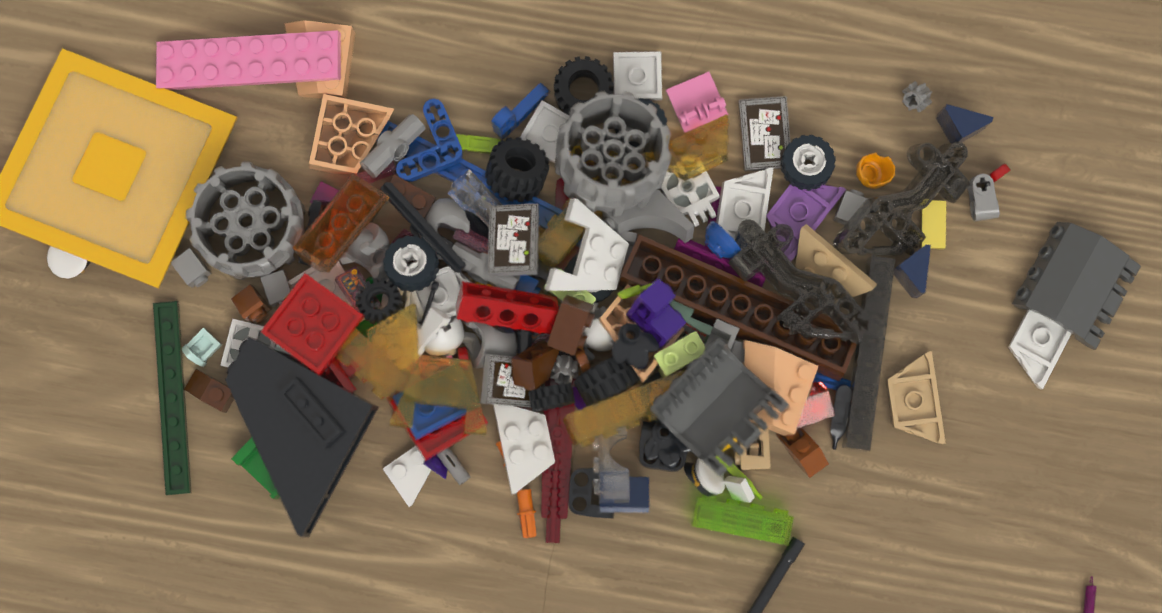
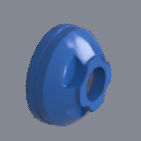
(720, 241)

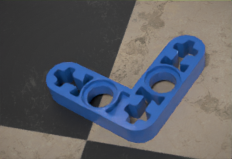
(506, 120)
(443, 145)

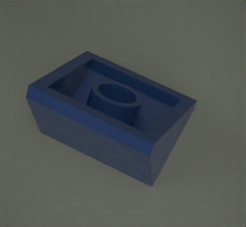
(961, 123)
(914, 272)
(637, 498)

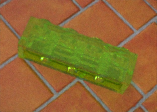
(741, 520)

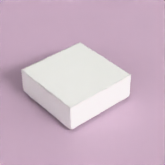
(739, 489)

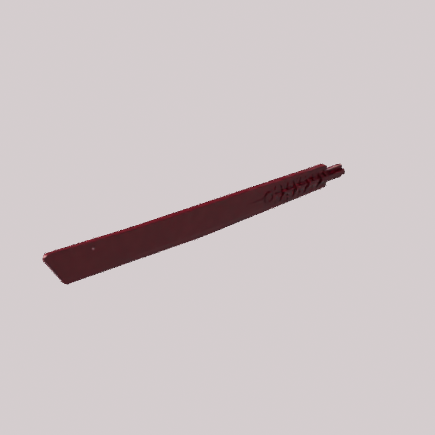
(557, 477)

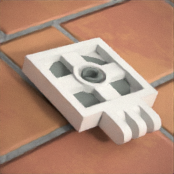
(691, 196)
(237, 334)

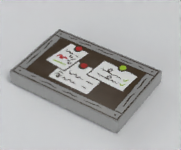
(764, 132)
(513, 240)
(499, 383)

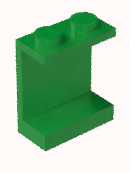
(251, 461)

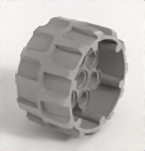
(616, 113)
(219, 186)

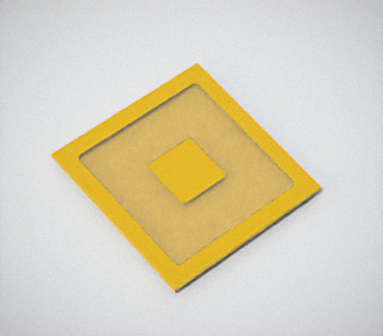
(110, 167)

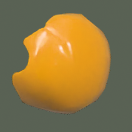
(875, 170)

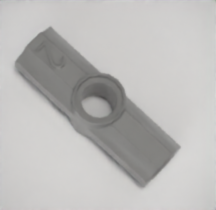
(392, 145)
(478, 268)

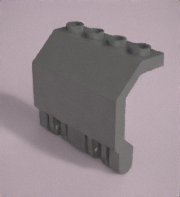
(1077, 281)
(716, 405)

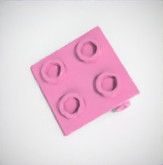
(697, 102)

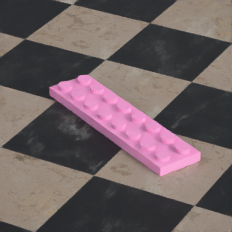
(249, 60)

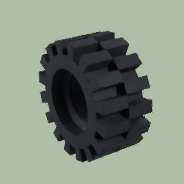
(370, 292)
(551, 397)

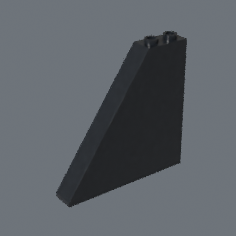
(295, 460)

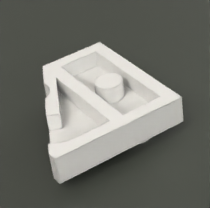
(408, 474)

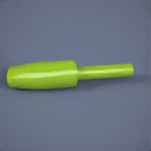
(632, 291)

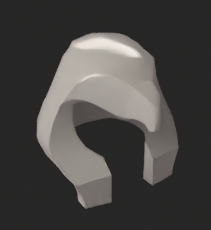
(448, 215)
(369, 250)
(494, 342)

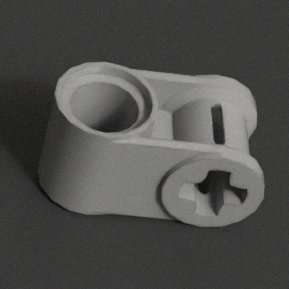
(983, 201)

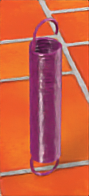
(1090, 596)

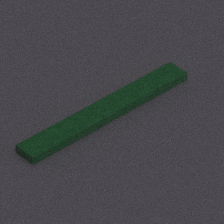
(172, 398)

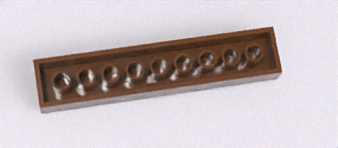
(739, 303)

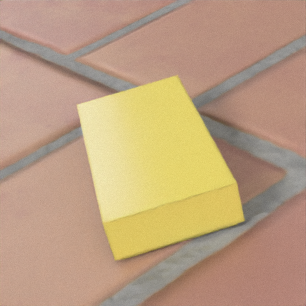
(934, 225)

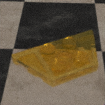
(698, 149)
(395, 352)

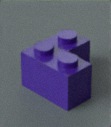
(654, 313)

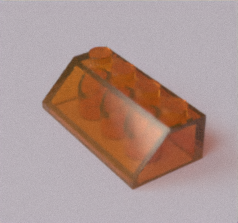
(340, 224)

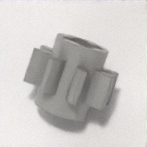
(917, 96)
(564, 369)

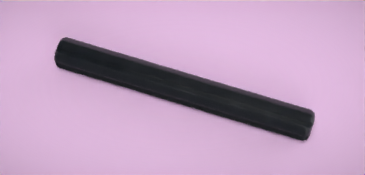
(426, 231)

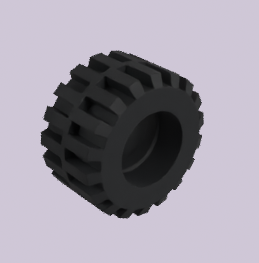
(579, 69)
(522, 156)
(605, 381)

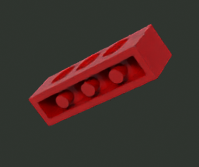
(506, 308)

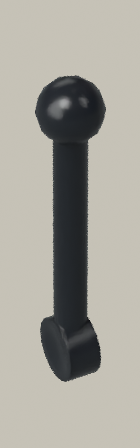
(434, 287)

